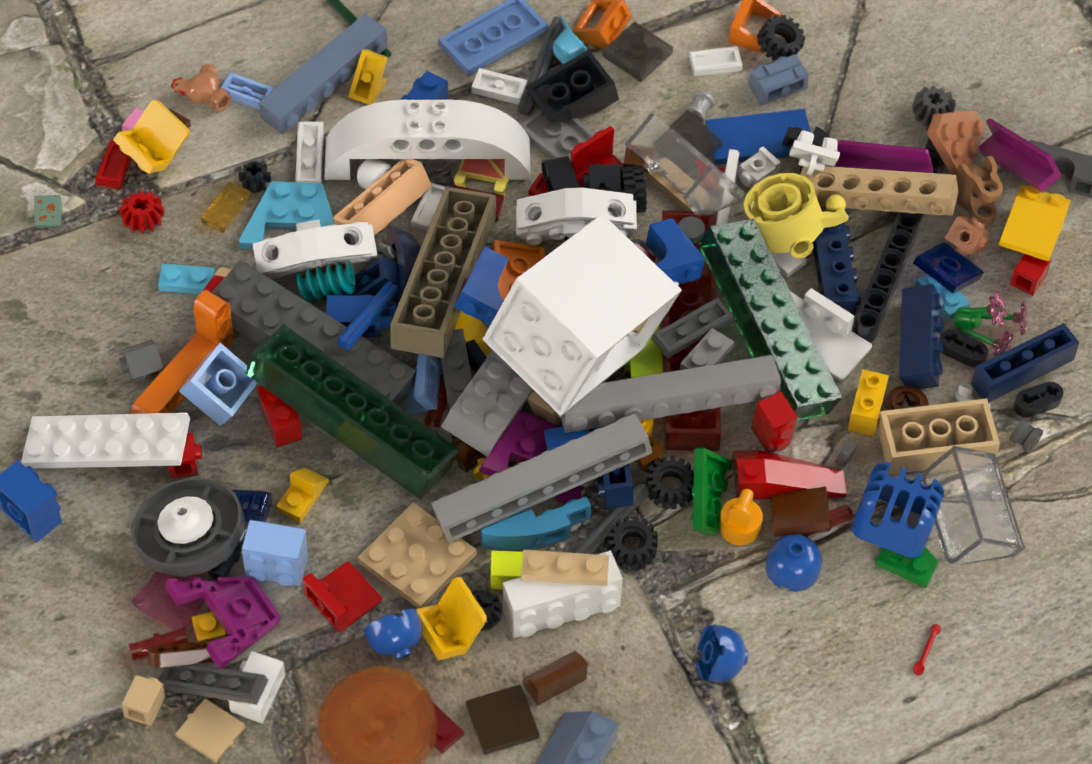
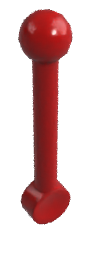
(919, 668)

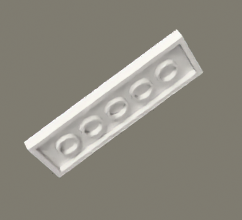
(106, 440)

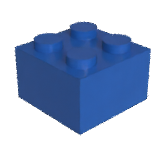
(29, 501)

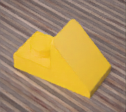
(368, 77)
(302, 493)

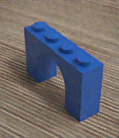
(675, 251)
(481, 293)

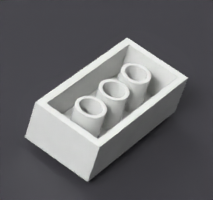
(544, 605)

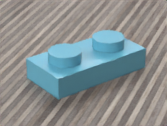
(184, 278)
(951, 301)

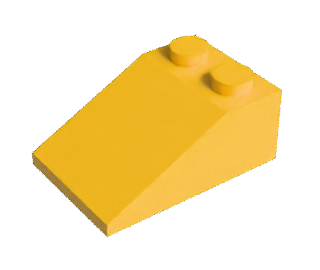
(1035, 222)

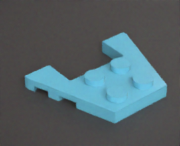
(285, 206)

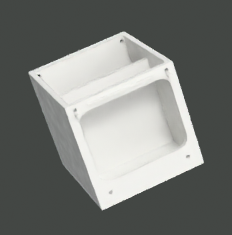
(577, 311)

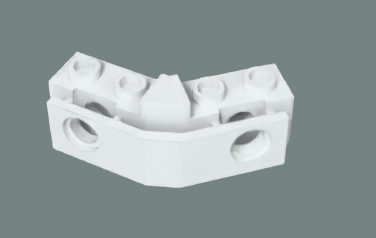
(569, 211)
(314, 247)

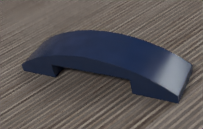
(407, 253)

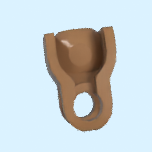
(976, 189)

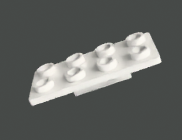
(832, 333)

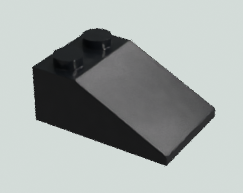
(574, 89)

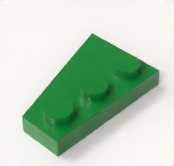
(707, 489)

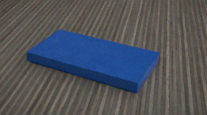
(753, 131)

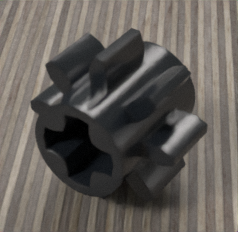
(254, 177)

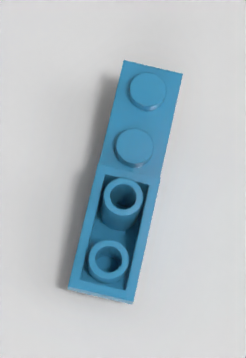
(527, 531)

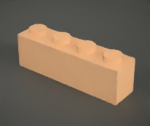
(387, 196)

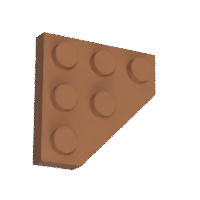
(956, 137)

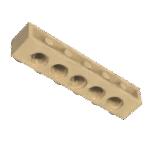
(887, 189)

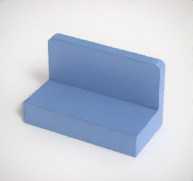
(424, 392)

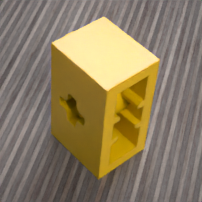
(868, 402)

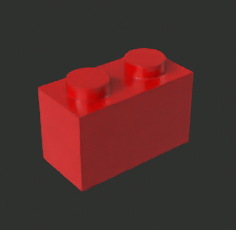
(279, 417)
(774, 422)

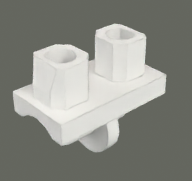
(814, 156)

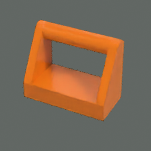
(608, 27)
(738, 34)

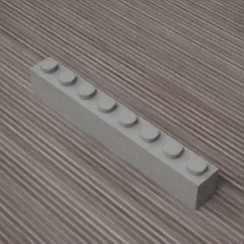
(675, 393)
(541, 477)

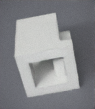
(758, 168)

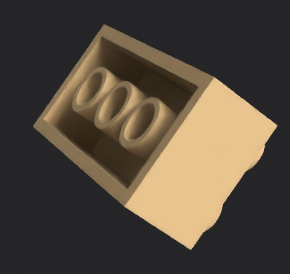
(924, 433)

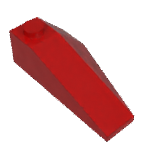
(775, 474)

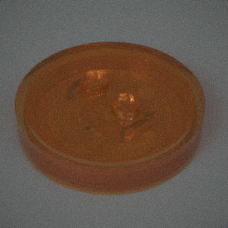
(378, 719)

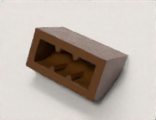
(556, 677)

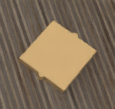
(210, 730)

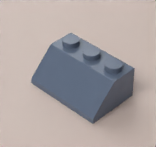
(580, 739)

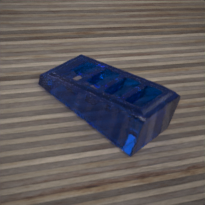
(260, 498)

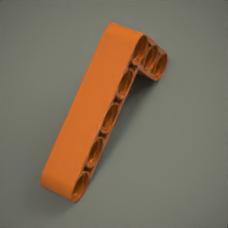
(213, 327)

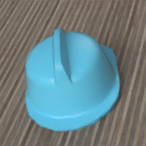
(567, 44)

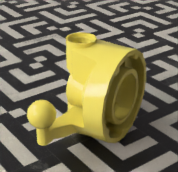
(790, 213)

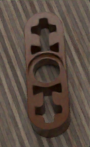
(179, 654)

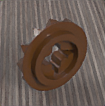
(912, 394)

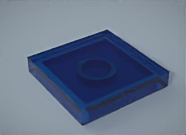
(948, 267)

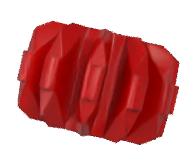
(141, 211)

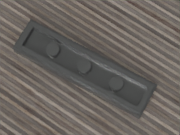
(214, 682)

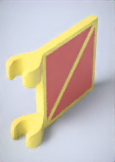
(483, 169)

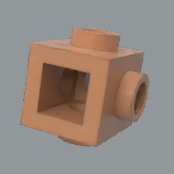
(968, 235)

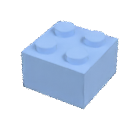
(219, 384)
(275, 553)

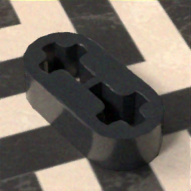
(963, 348)
(1039, 401)

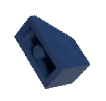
(375, 276)

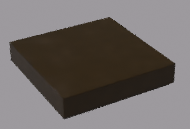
(502, 719)

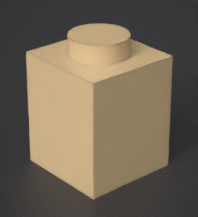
(143, 700)

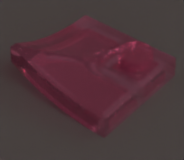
(159, 605)

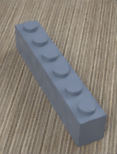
(322, 74)

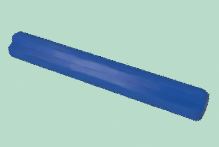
(367, 315)

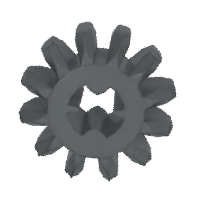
(932, 102)

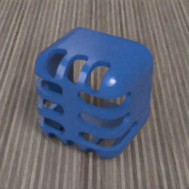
(904, 493)

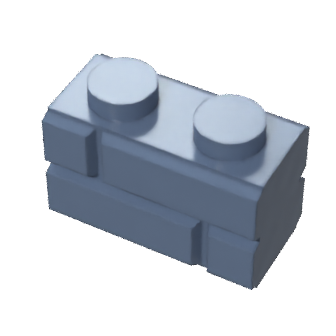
(778, 79)

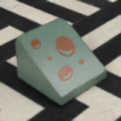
(48, 211)

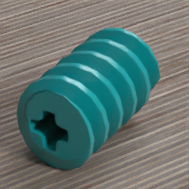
(326, 283)

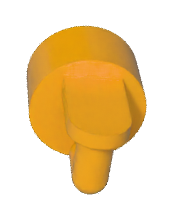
(741, 519)

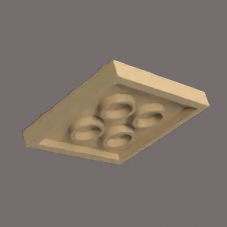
(416, 556)

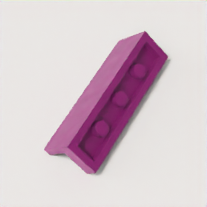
(883, 157)
(1020, 157)

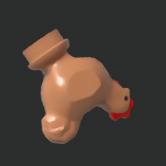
(203, 88)

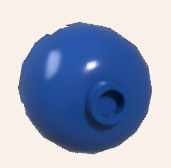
(794, 562)
(394, 634)
(721, 653)

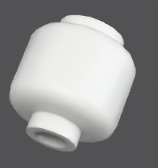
(371, 171)

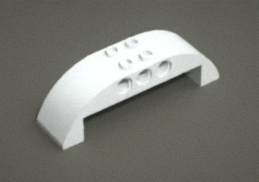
(427, 132)

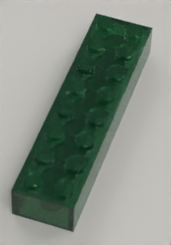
(769, 315)
(351, 411)

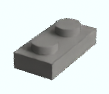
(708, 351)

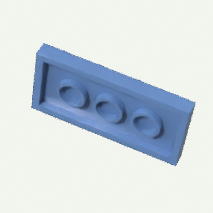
(493, 35)

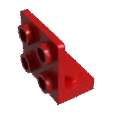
(594, 151)
(341, 595)

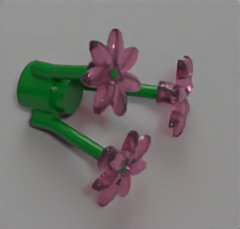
(970, 318)

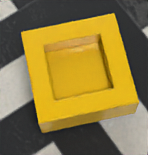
(207, 627)

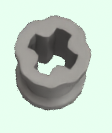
(699, 107)

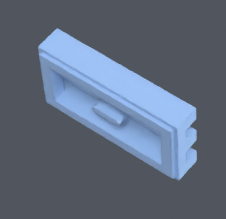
(245, 94)

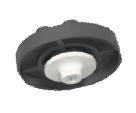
(188, 527)

